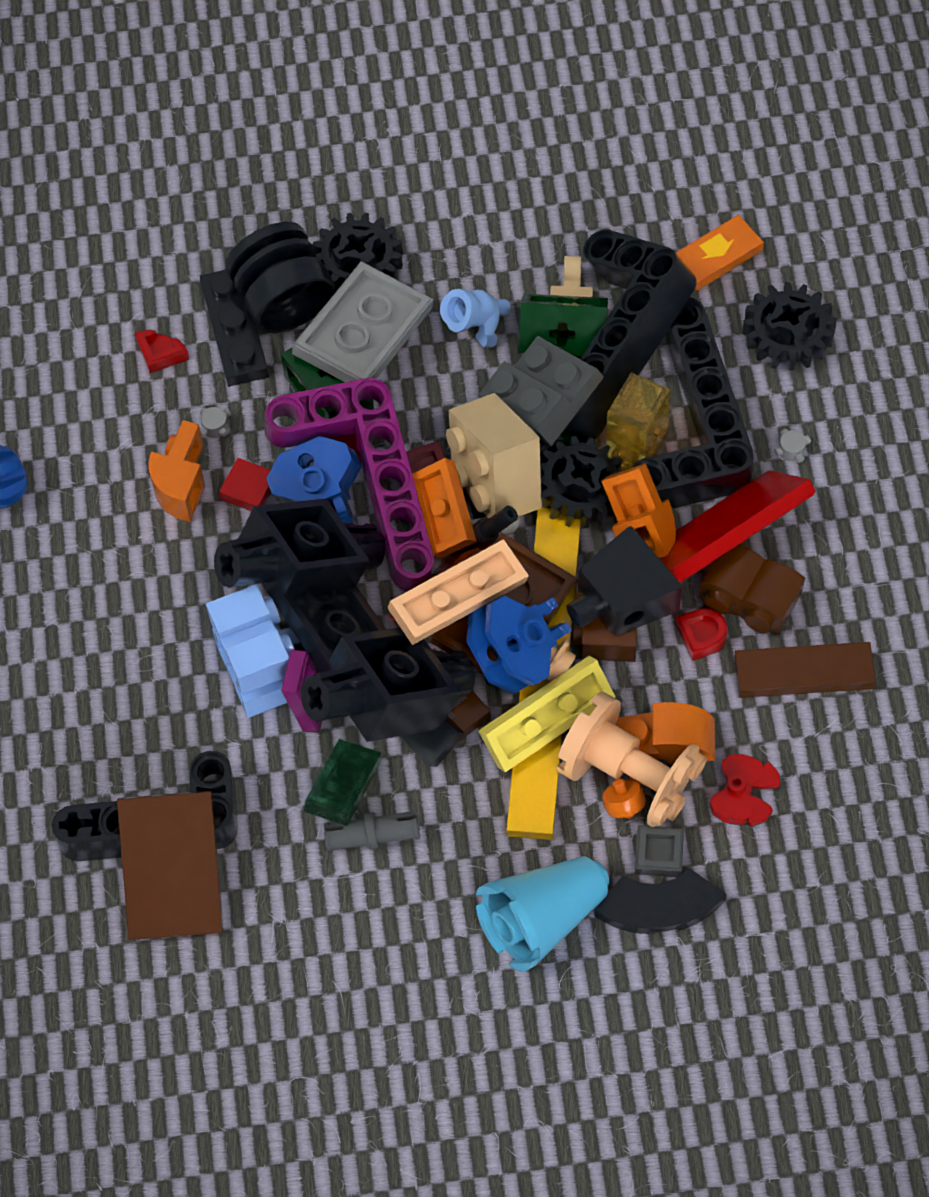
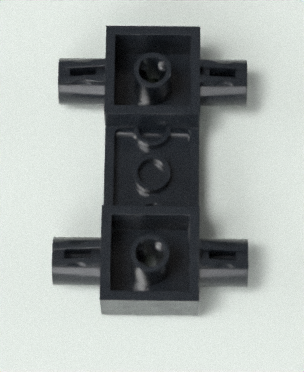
(312, 573)

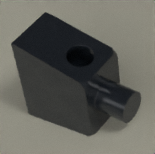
(625, 586)

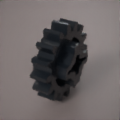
(356, 243)
(788, 327)
(579, 483)

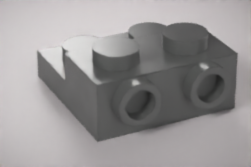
(544, 387)

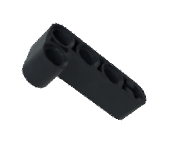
(88, 817)

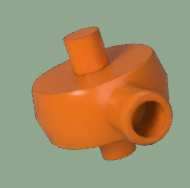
(624, 798)

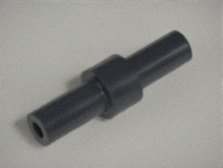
(488, 529)

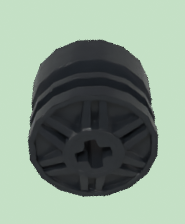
(279, 277)

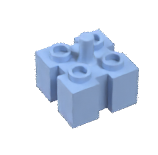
(252, 647)

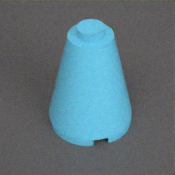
(539, 907)

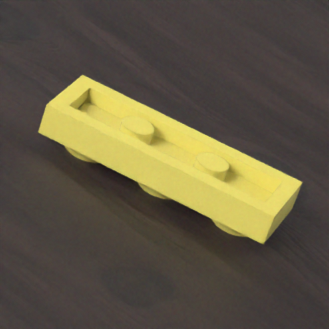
(544, 714)

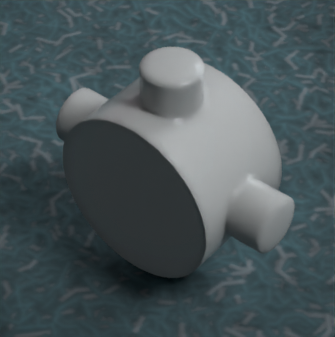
(214, 422)
(792, 445)

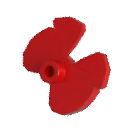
(735, 802)

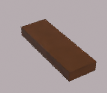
(804, 669)

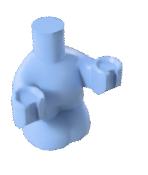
(474, 308)

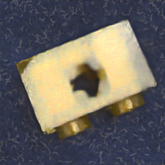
(638, 420)

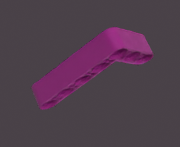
(376, 463)

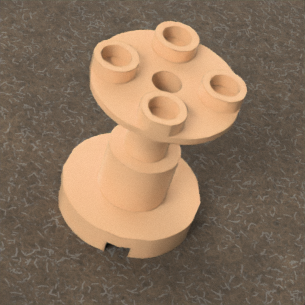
(604, 745)

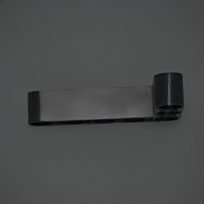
(654, 295)
(707, 414)

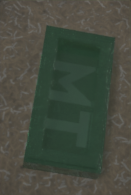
(342, 782)

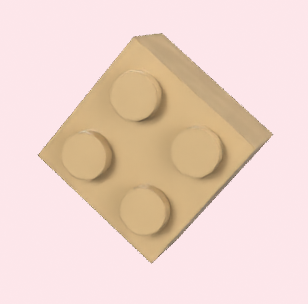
(495, 456)

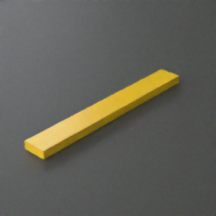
(535, 778)

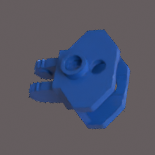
(329, 476)
(517, 640)

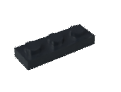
(233, 330)

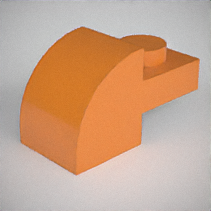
(176, 475)
(639, 506)
(671, 730)

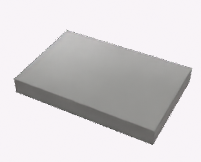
(362, 325)

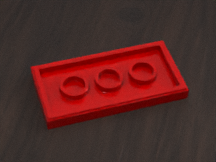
(734, 521)

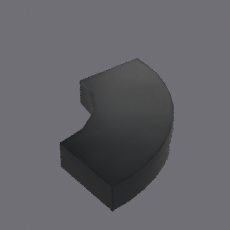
(660, 906)

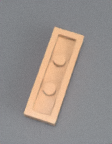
(457, 591)

